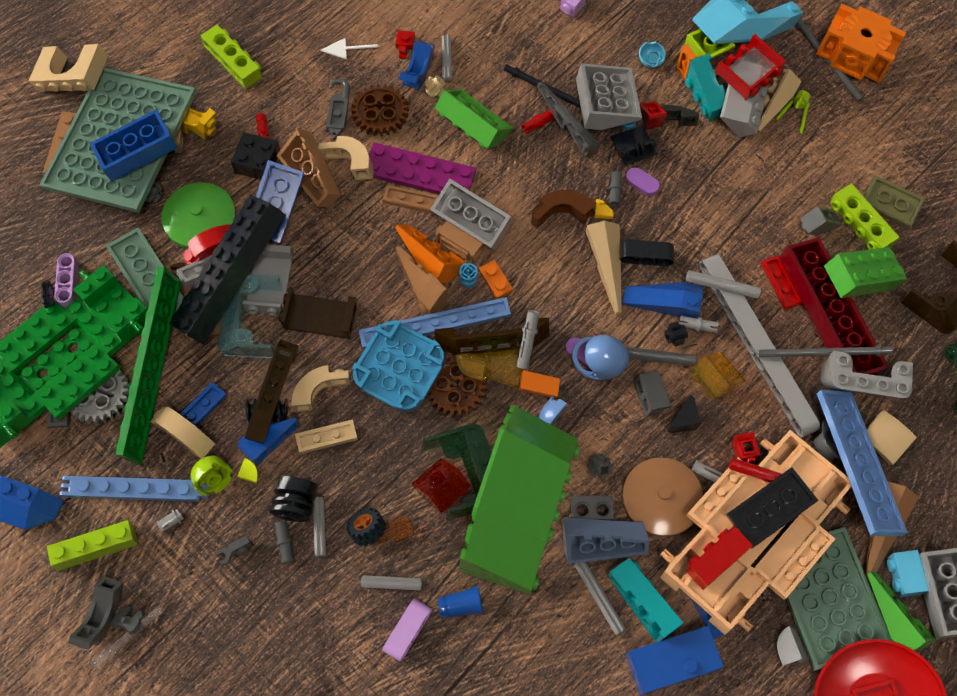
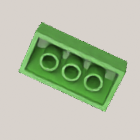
(472, 117)

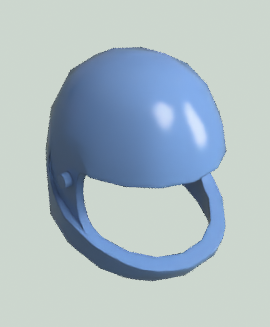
(604, 356)

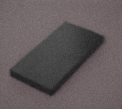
(772, 507)

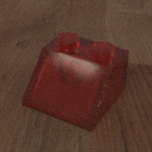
(441, 485)

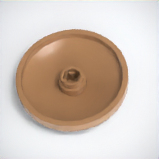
(661, 496)

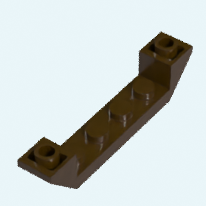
(488, 341)
(270, 392)

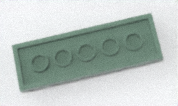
(137, 263)

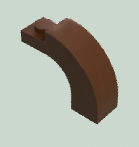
(563, 201)

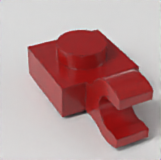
(404, 41)

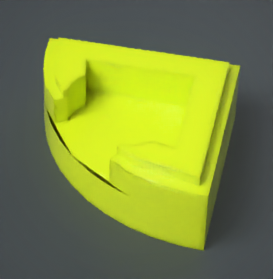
(248, 472)

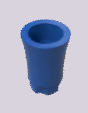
(461, 603)

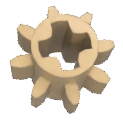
(435, 86)

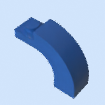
(419, 65)

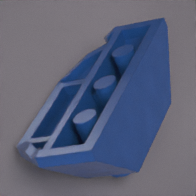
(26, 505)

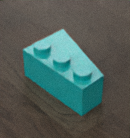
(705, 87)

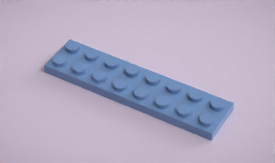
(861, 464)

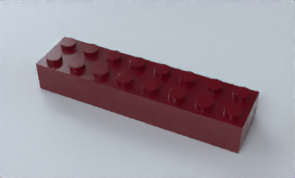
(834, 317)

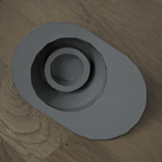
(825, 444)

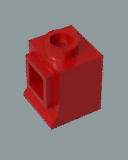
(737, 443)

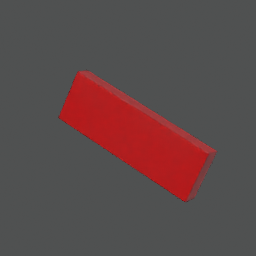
(781, 283)

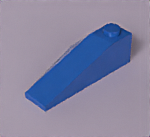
(666, 298)

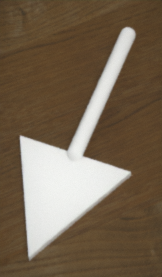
(339, 48)

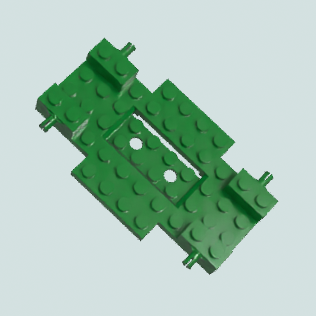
(106, 322)

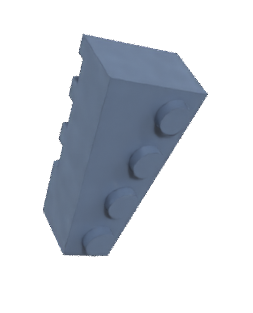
(603, 539)

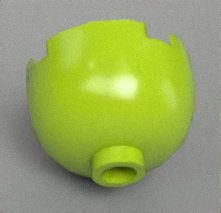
(210, 471)

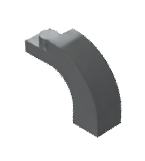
(100, 615)

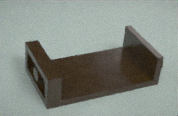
(318, 315)

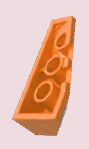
(430, 255)

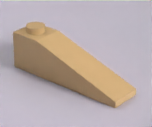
(778, 94)

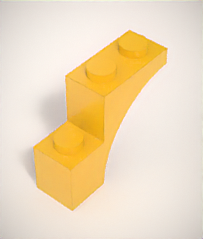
(200, 123)

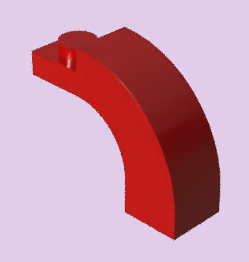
(204, 244)

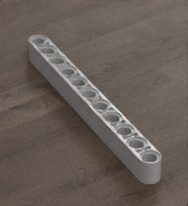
(756, 339)

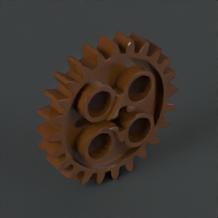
(379, 110)
(442, 397)

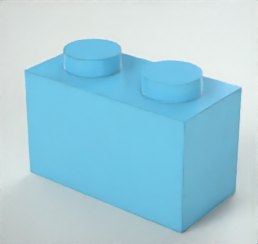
(907, 573)

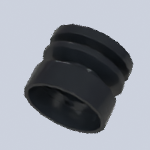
(294, 499)

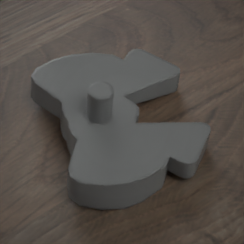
(126, 622)

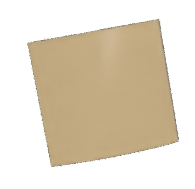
(889, 437)

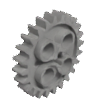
(92, 409)

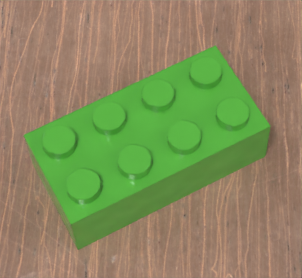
(865, 272)

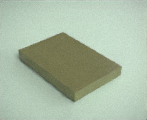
(893, 202)

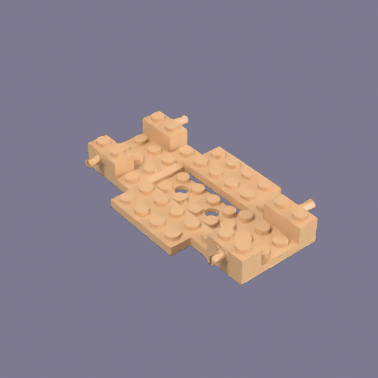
(786, 560)

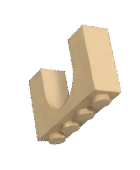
(81, 76)

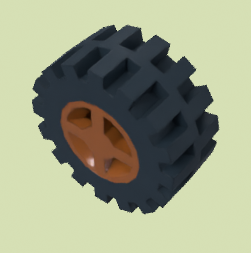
(366, 527)

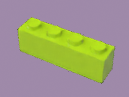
(92, 545)

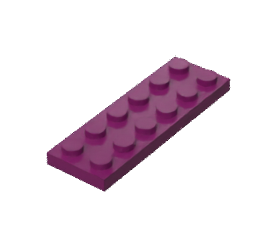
(418, 170)

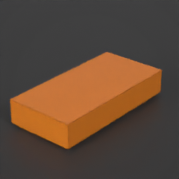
(539, 384)

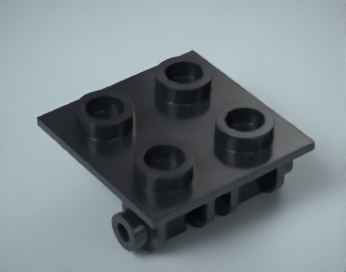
(634, 145)

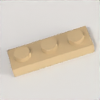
(326, 436)

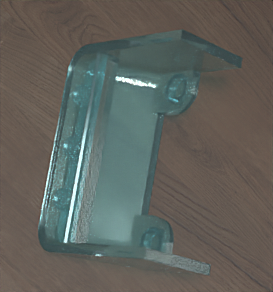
(238, 341)

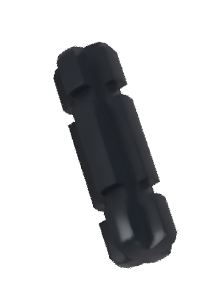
(47, 294)

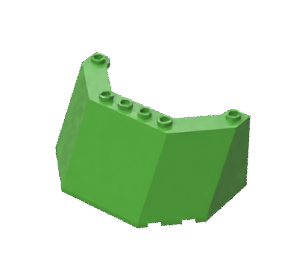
(518, 501)

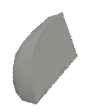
(790, 647)

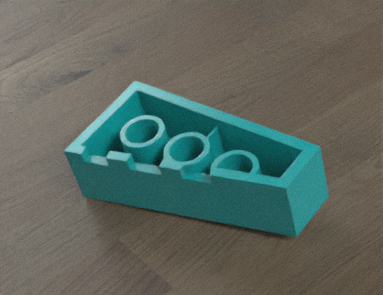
(645, 600)

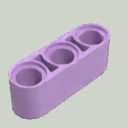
(64, 274)
(407, 629)

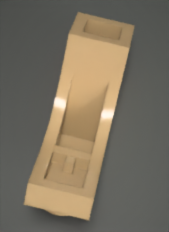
(350, 149)
(183, 431)

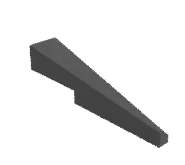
(565, 119)

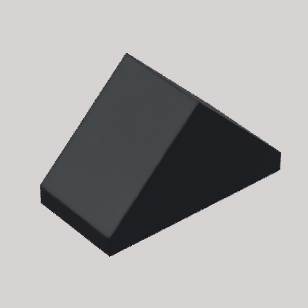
(687, 418)

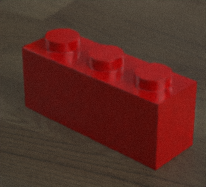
(718, 557)

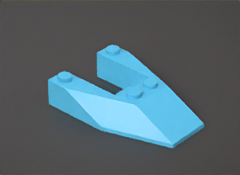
(737, 20)

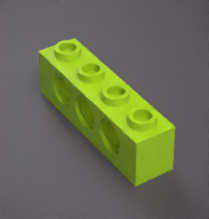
(231, 56)
(863, 210)

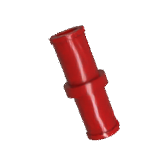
(537, 122)

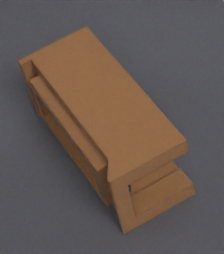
(459, 242)

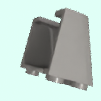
(838, 375)

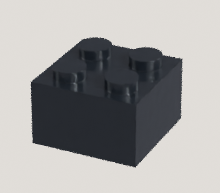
(253, 154)

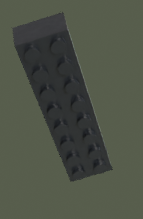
(227, 269)

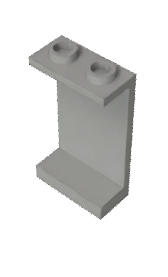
(274, 261)

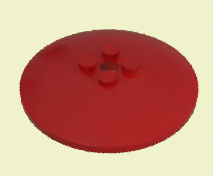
(878, 669)

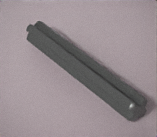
(662, 356)

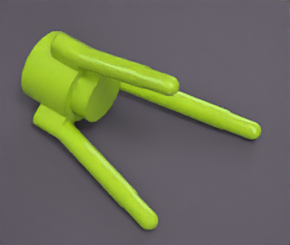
(800, 101)

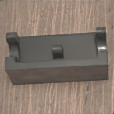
(651, 393)

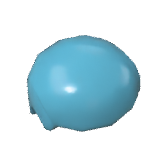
(652, 54)

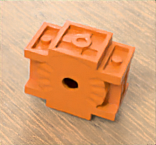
(861, 43)

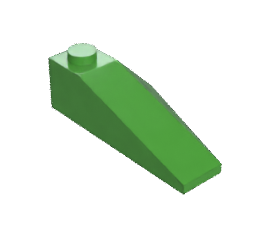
(901, 626)

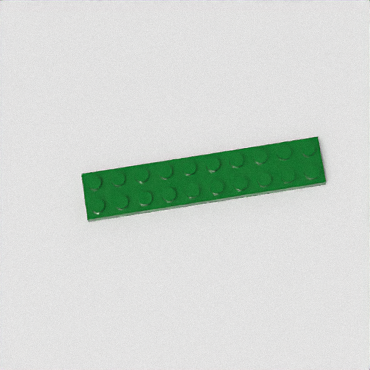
(148, 367)

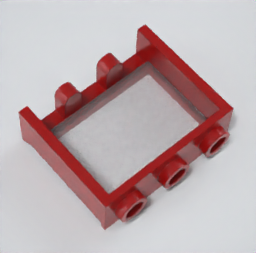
(751, 67)

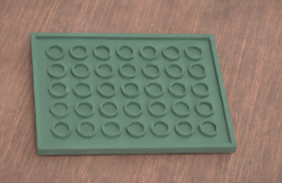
(114, 103)

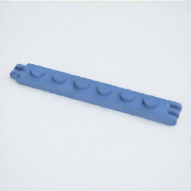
(130, 488)

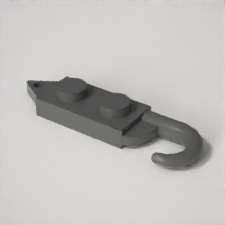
(338, 109)

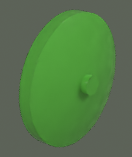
(195, 210)

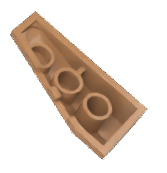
(426, 288)

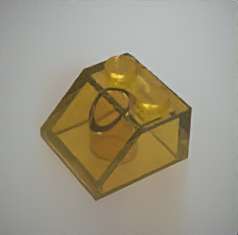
(716, 375)

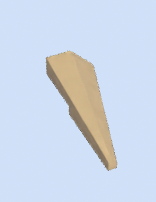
(605, 243)

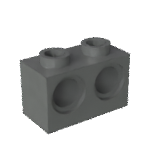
(591, 504)

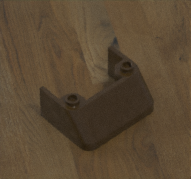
(940, 309)

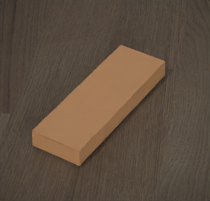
(409, 198)

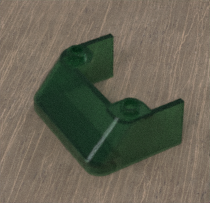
(475, 451)

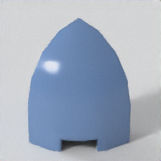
(552, 410)

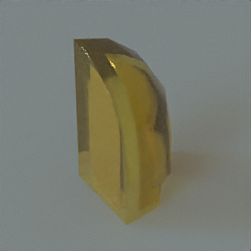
(473, 365)

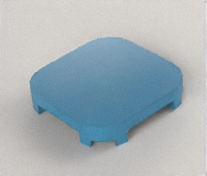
(399, 366)

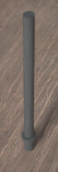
(801, 25)
(877, 351)

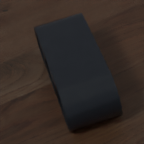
(647, 252)

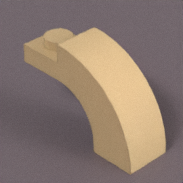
(313, 383)

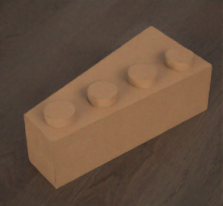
(304, 155)

